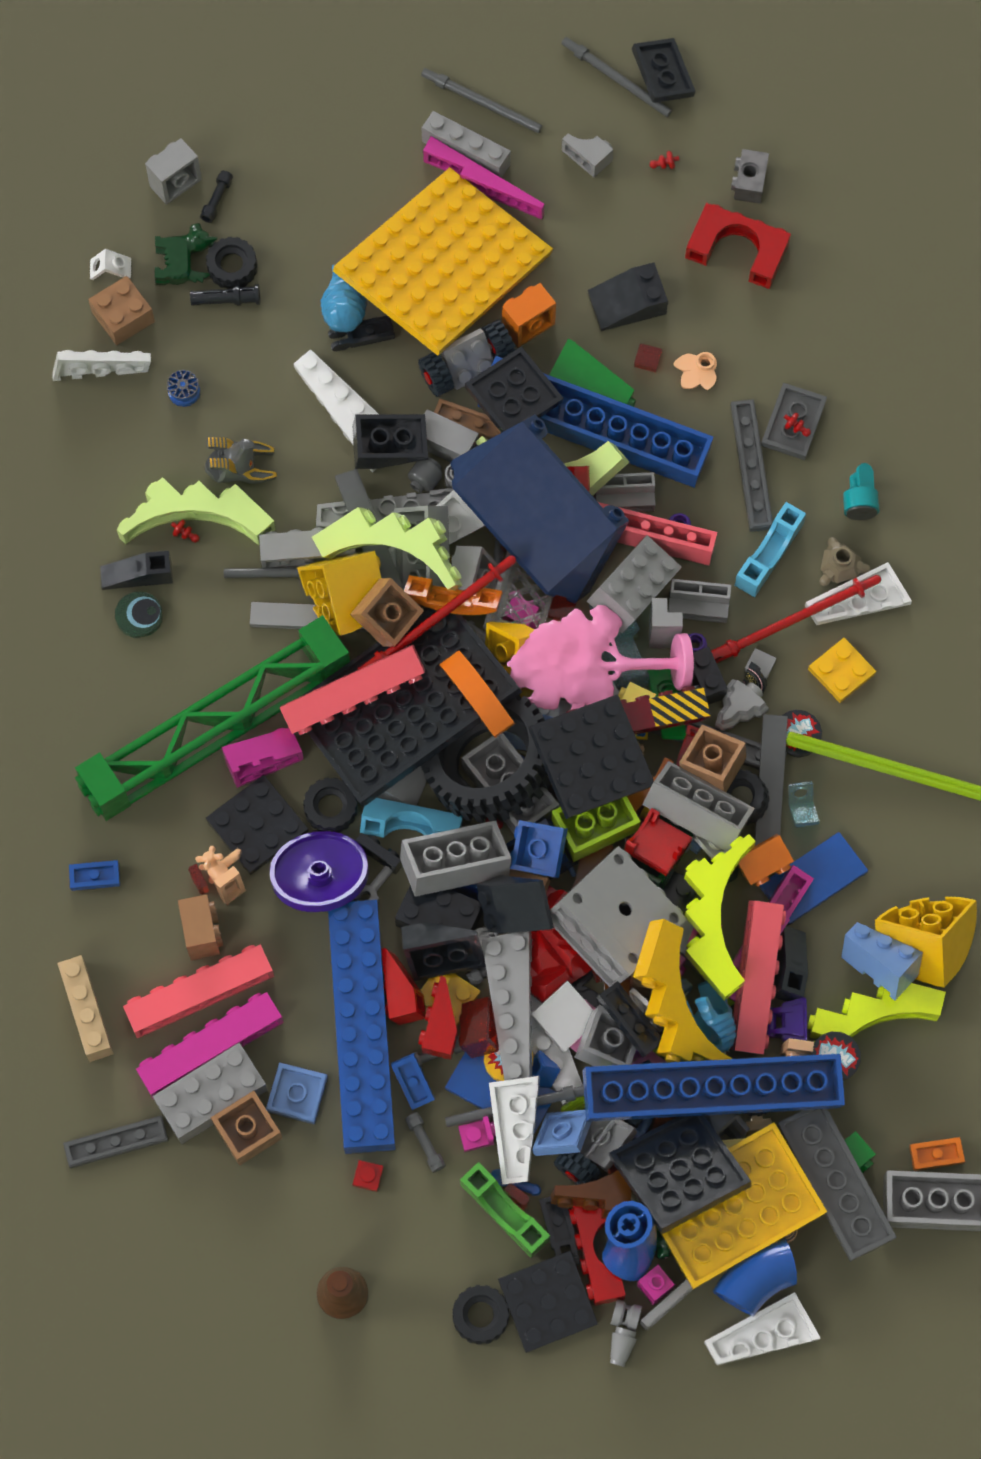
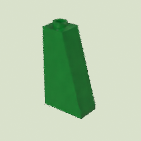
(585, 371)

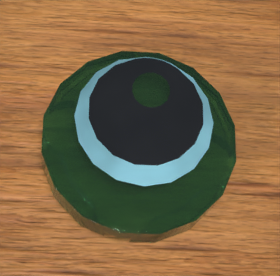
(138, 614)

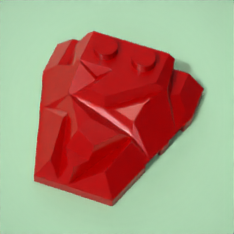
(553, 958)

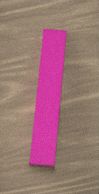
(488, 183)
(787, 893)

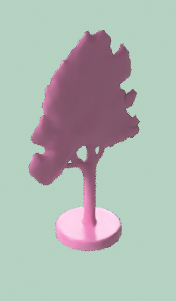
(567, 661)

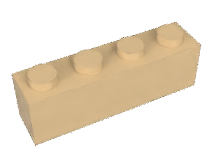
(85, 1008)

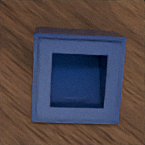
(545, 1068)

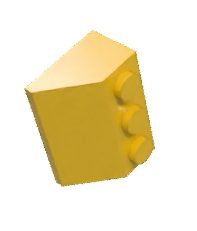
(505, 641)

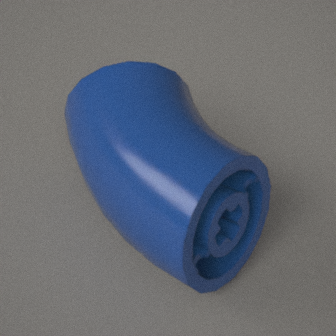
(630, 1240)
(758, 1278)

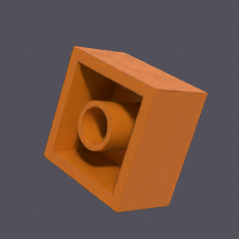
(529, 314)
(764, 860)

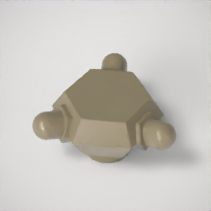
(840, 563)

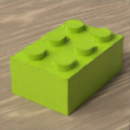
(597, 827)

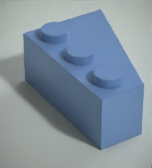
(882, 958)

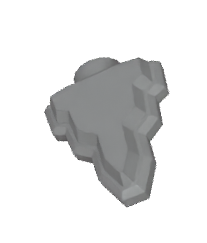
(740, 704)

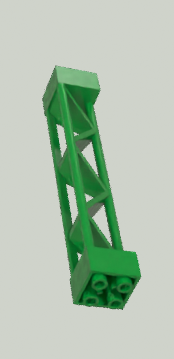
(109, 796)

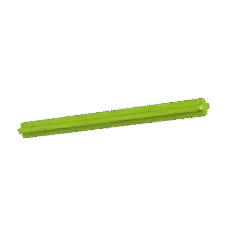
(884, 765)

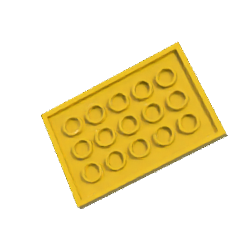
(754, 1218)

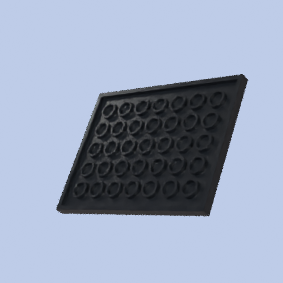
(410, 726)

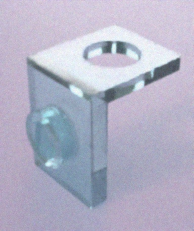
(802, 808)

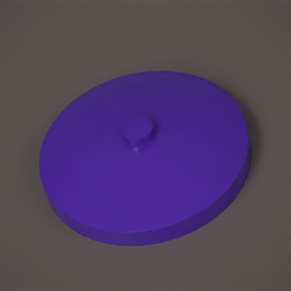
(319, 871)

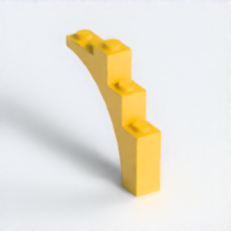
(660, 971)

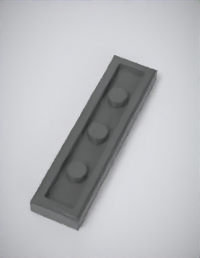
(115, 1142)

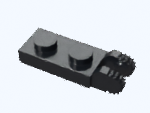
(366, 333)
(559, 1228)

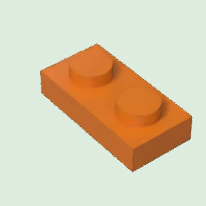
(937, 1154)

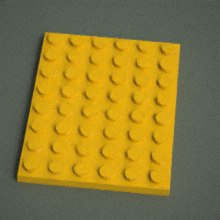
(443, 261)

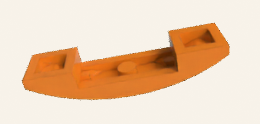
(435, 597)
(477, 693)

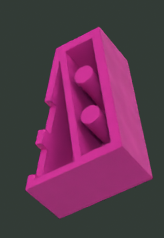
(261, 755)

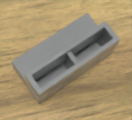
(447, 437)
(629, 492)
(700, 600)
(663, 624)

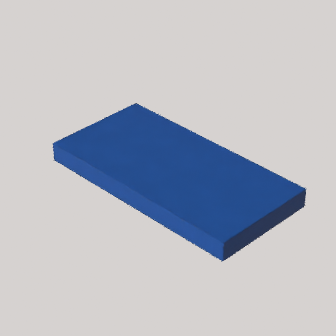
(832, 867)
(472, 1082)

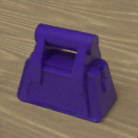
(793, 1020)

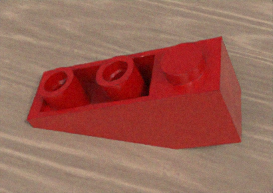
(403, 995)
(441, 1032)

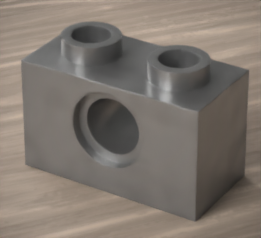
(753, 164)

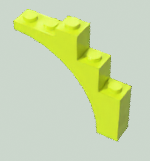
(709, 952)
(867, 1011)

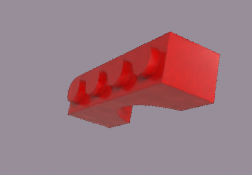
(602, 1285)

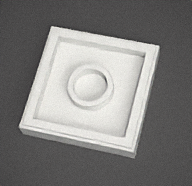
(563, 1016)

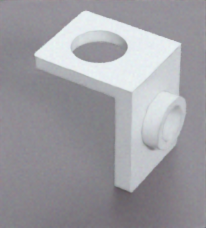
(111, 263)

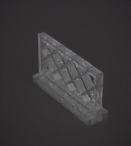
(507, 586)

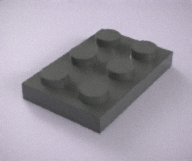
(791, 401)

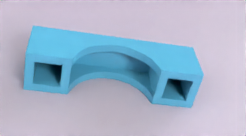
(764, 560)
(385, 816)

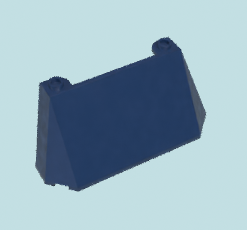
(538, 509)

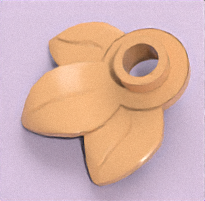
(696, 374)

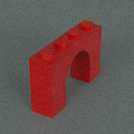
(718, 223)

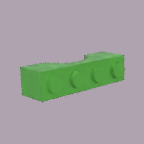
(504, 1211)

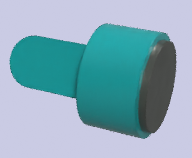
(862, 498)

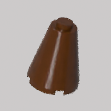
(342, 1293)

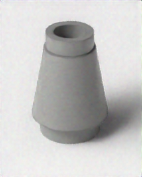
(622, 1345)

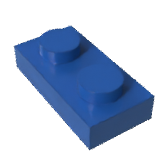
(94, 875)
(413, 1081)

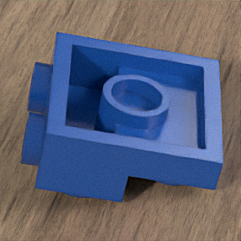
(538, 848)

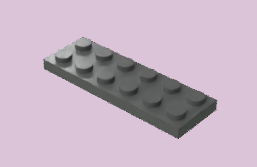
(837, 1181)

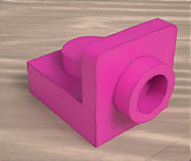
(477, 1134)

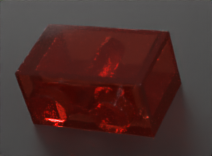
(478, 1028)

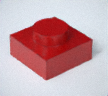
(368, 1176)

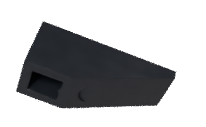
(137, 571)
(793, 965)

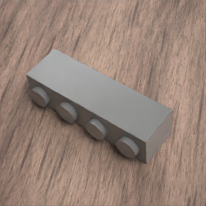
(468, 143)
(291, 549)

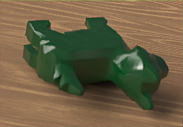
(178, 256)

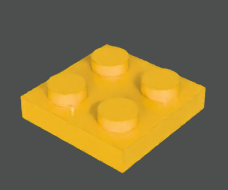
(842, 670)
(459, 991)

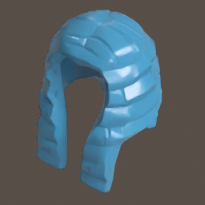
(342, 305)
(714, 1017)

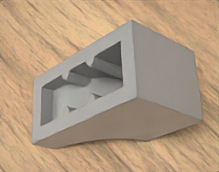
(590, 154)

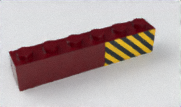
(666, 710)

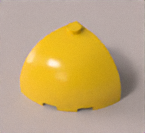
(340, 586)
(937, 929)

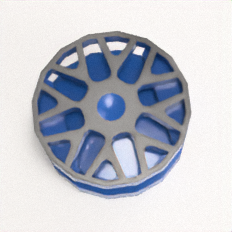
(183, 388)

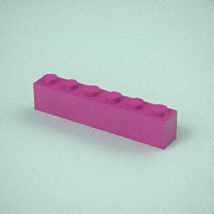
(239, 1026)

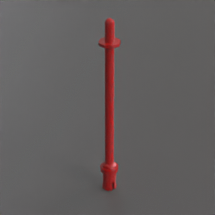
(494, 572)
(733, 647)

